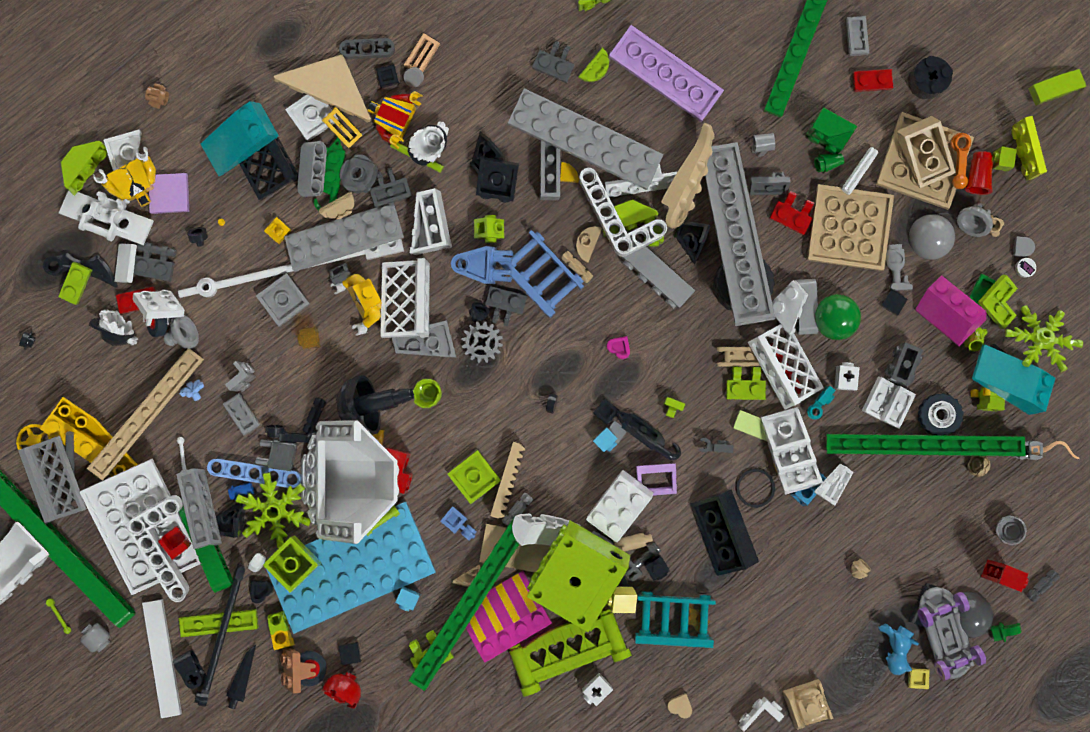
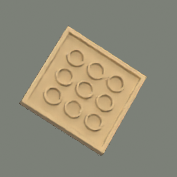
(897, 175)
(850, 228)

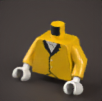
(131, 180)
(365, 299)

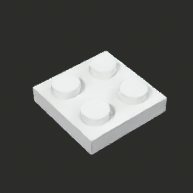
(308, 116)

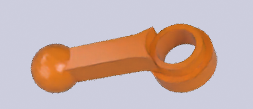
(960, 180)

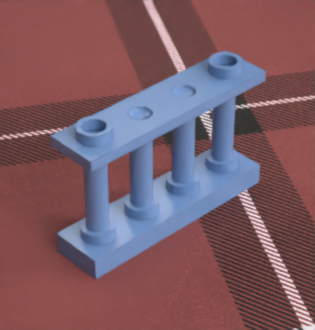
(535, 292)

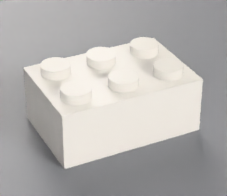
(619, 506)

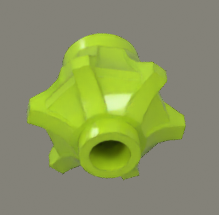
(976, 339)

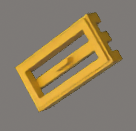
(330, 116)

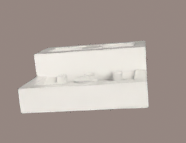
(888, 402)

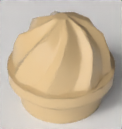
(860, 569)

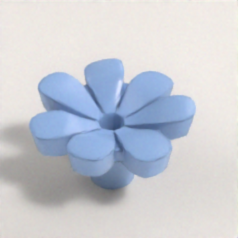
(192, 390)

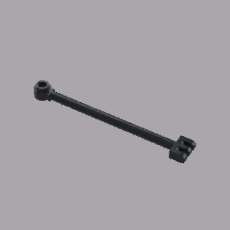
(202, 697)

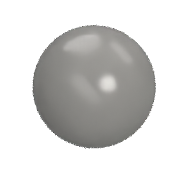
(932, 236)

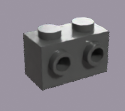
(904, 364)

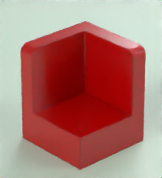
(174, 542)

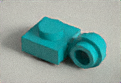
(825, 397)

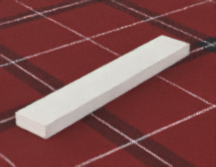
(162, 658)

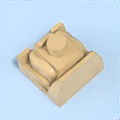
(807, 704)

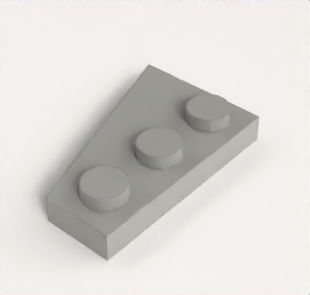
(437, 344)

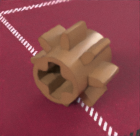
(157, 95)

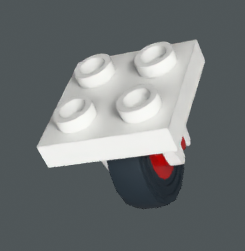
(158, 310)

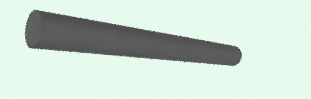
(70, 453)

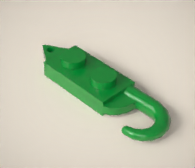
(334, 160)

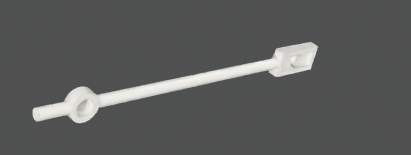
(371, 253)

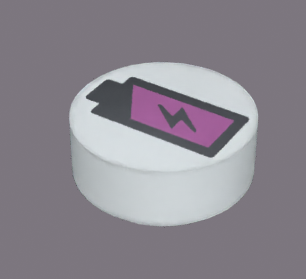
(1025, 267)

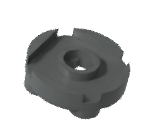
(367, 176)

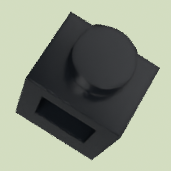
(657, 568)

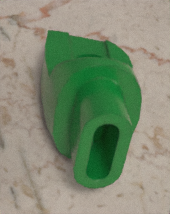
(1000, 631)

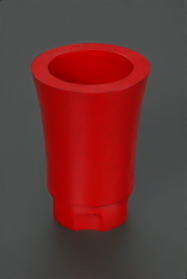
(980, 174)

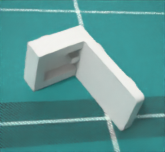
(761, 704)

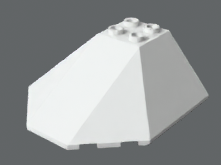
(347, 481)

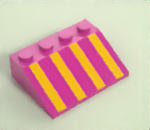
(506, 618)

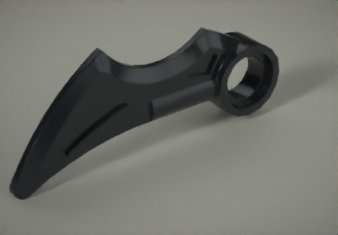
(99, 267)

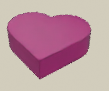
(619, 346)

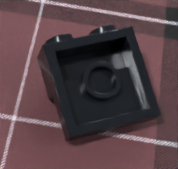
(497, 179)

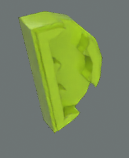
(596, 68)

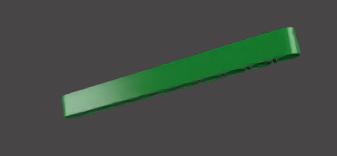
(64, 554)

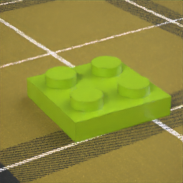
(474, 477)

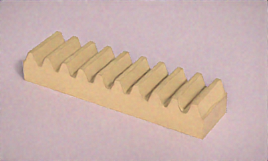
(505, 482)

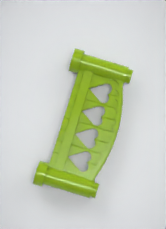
(532, 673)

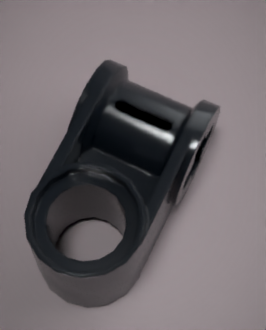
(189, 667)

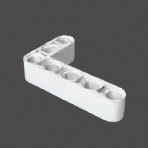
(613, 219)
(149, 551)

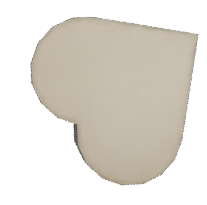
(680, 705)

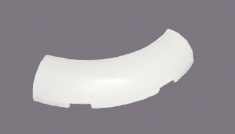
(540, 529)

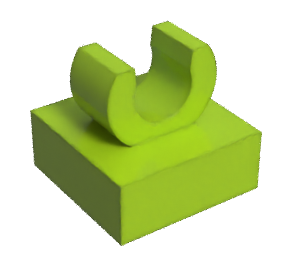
(673, 406)

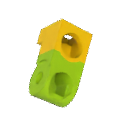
(280, 631)

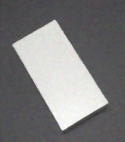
(125, 263)

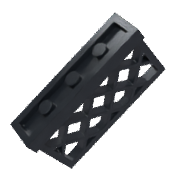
(282, 160)

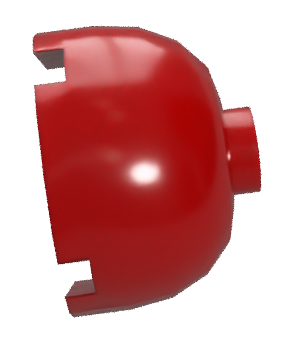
(343, 689)

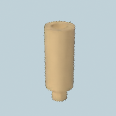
(633, 542)

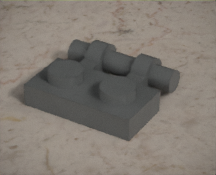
(154, 268)

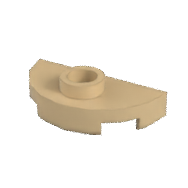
(339, 208)
(587, 241)

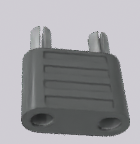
(281, 454)

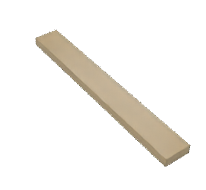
(145, 414)

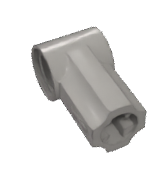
(762, 144)

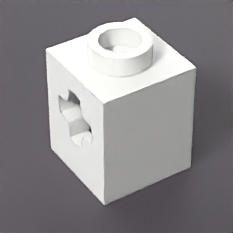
(843, 383)
(605, 689)

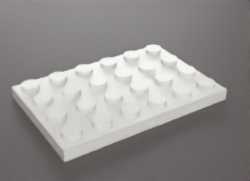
(116, 503)

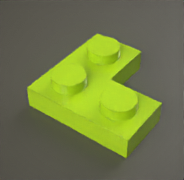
(995, 301)

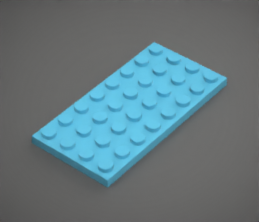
(357, 572)

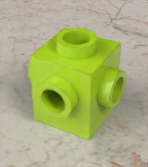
(489, 228)

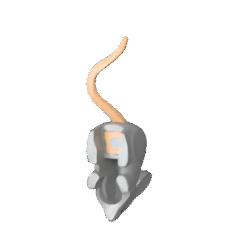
(1035, 450)

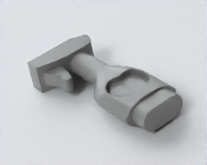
(895, 261)

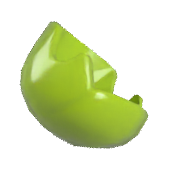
(427, 393)

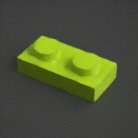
(75, 283)

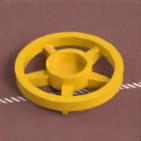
(32, 439)

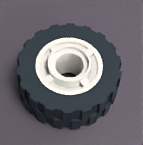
(952, 412)

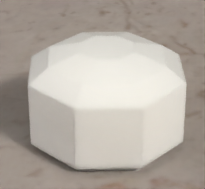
(257, 562)

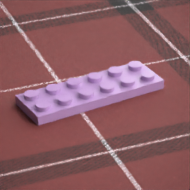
(666, 73)

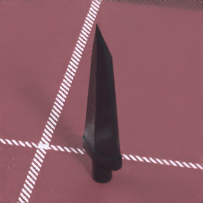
(239, 684)

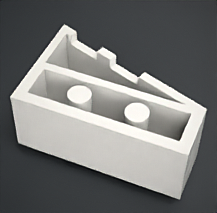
(430, 223)

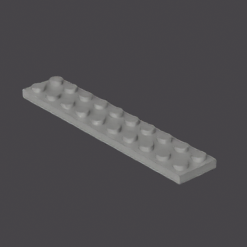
(737, 237)

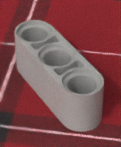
(312, 169)
(806, 323)

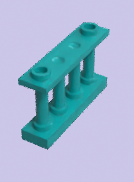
(683, 637)

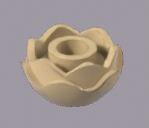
(979, 465)

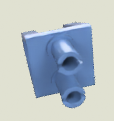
(482, 264)

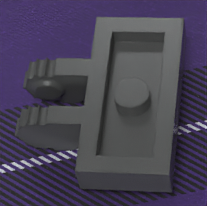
(552, 65)
(390, 192)
(505, 301)

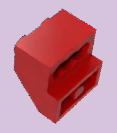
(403, 478)

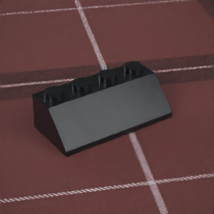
(724, 533)

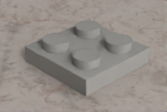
(283, 300)

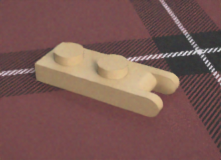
(738, 357)

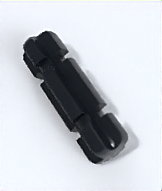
(314, 415)

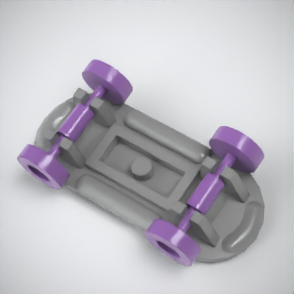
(947, 639)

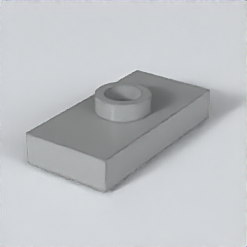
(857, 36)
(241, 414)

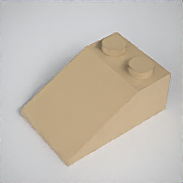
(926, 151)

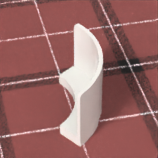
(18, 558)

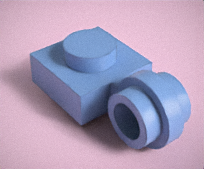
(454, 521)

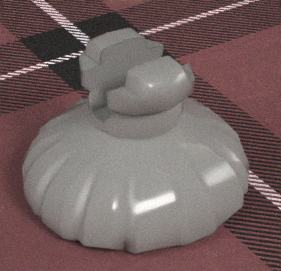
(975, 220)
(182, 332)

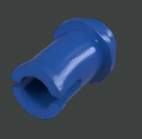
(242, 490)

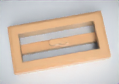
(430, 41)

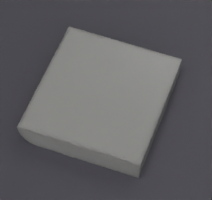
(616, 429)

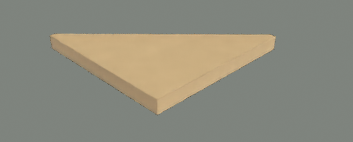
(328, 83)

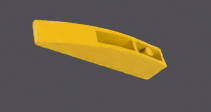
(89, 433)

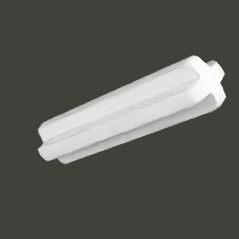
(859, 171)

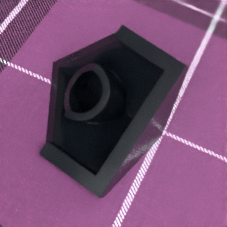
(485, 148)
(692, 238)
(232, 521)

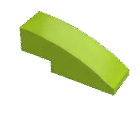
(1057, 86)

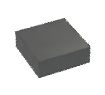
(339, 273)

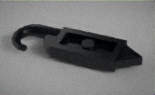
(646, 434)

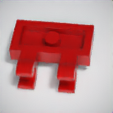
(790, 217)

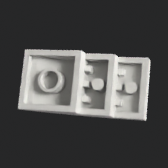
(791, 450)

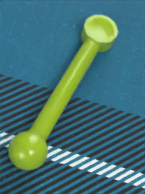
(50, 603)

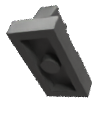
(774, 185)

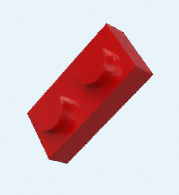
(872, 80)
(126, 303)

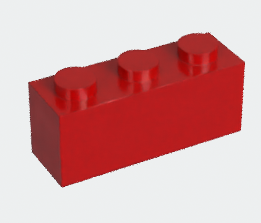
(1005, 575)

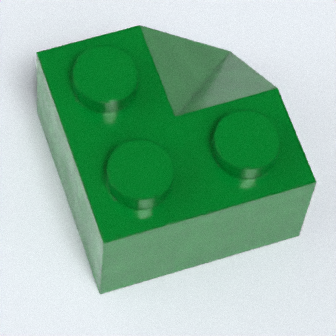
(830, 131)

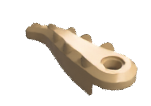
(688, 178)

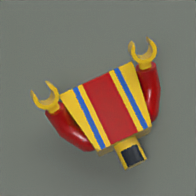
(394, 116)

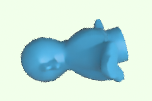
(901, 643)

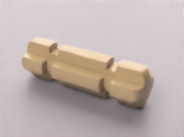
(577, 267)

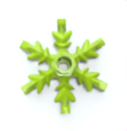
(1043, 338)
(268, 515)

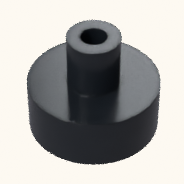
(197, 235)
(478, 311)

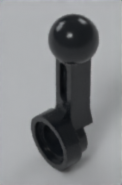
(279, 431)

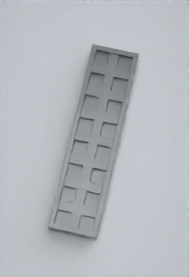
(585, 139)

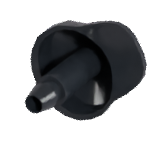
(360, 402)

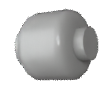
(95, 637)

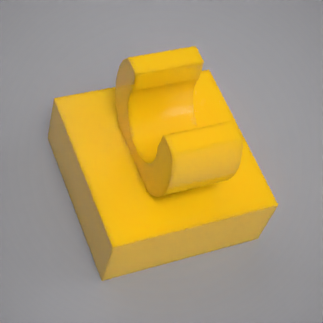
(277, 230)

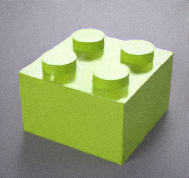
(292, 563)

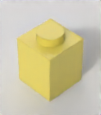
(623, 600)

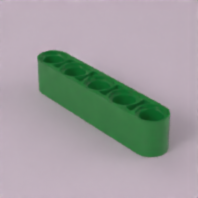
(211, 562)

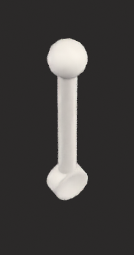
(180, 441)

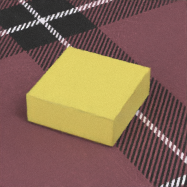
(918, 678)

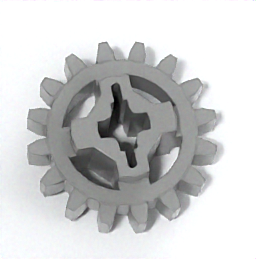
(472, 349)

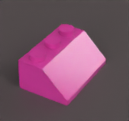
(951, 311)

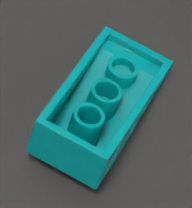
(239, 137)
(1020, 385)

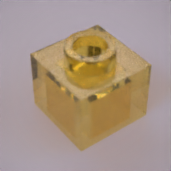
(309, 338)

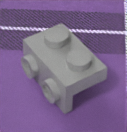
(242, 379)

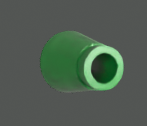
(827, 162)

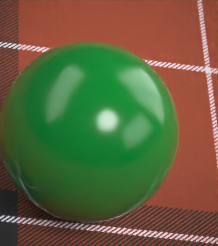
(838, 317)

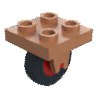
(301, 669)

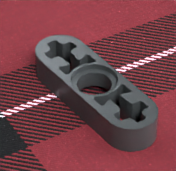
(361, 42)

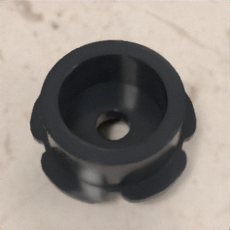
(27, 340)

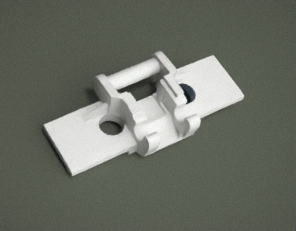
(110, 211)

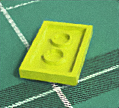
(1029, 148)

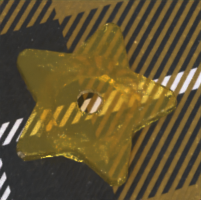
(692, 618)

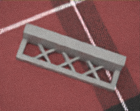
(198, 508)

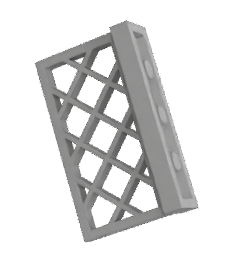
(43, 483)

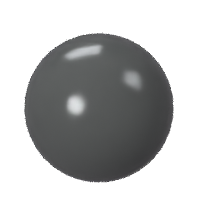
(979, 616)

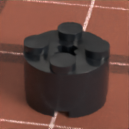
(936, 69)

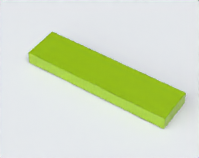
(211, 623)

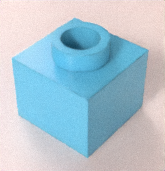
(606, 440)
(407, 599)

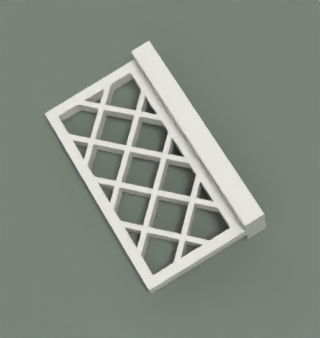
(421, 295)
(776, 371)

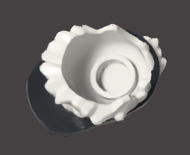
(428, 143)
(114, 328)

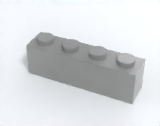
(549, 172)
(659, 276)

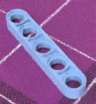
(245, 472)

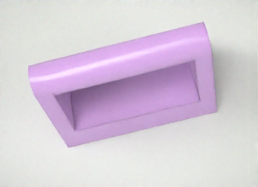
(657, 468)

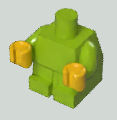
(988, 400)

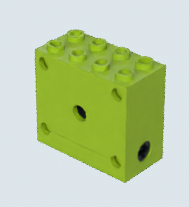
(578, 575)

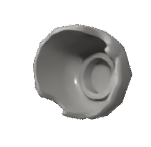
(1011, 530)

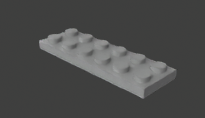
(343, 237)

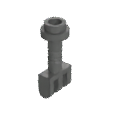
(634, 567)

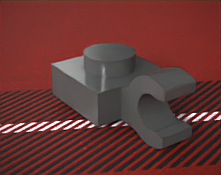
(721, 446)

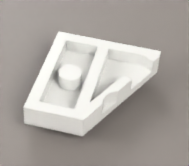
(789, 305)
(834, 484)

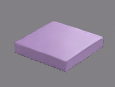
(170, 194)

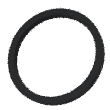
(738, 490)

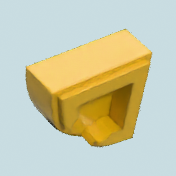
(568, 173)

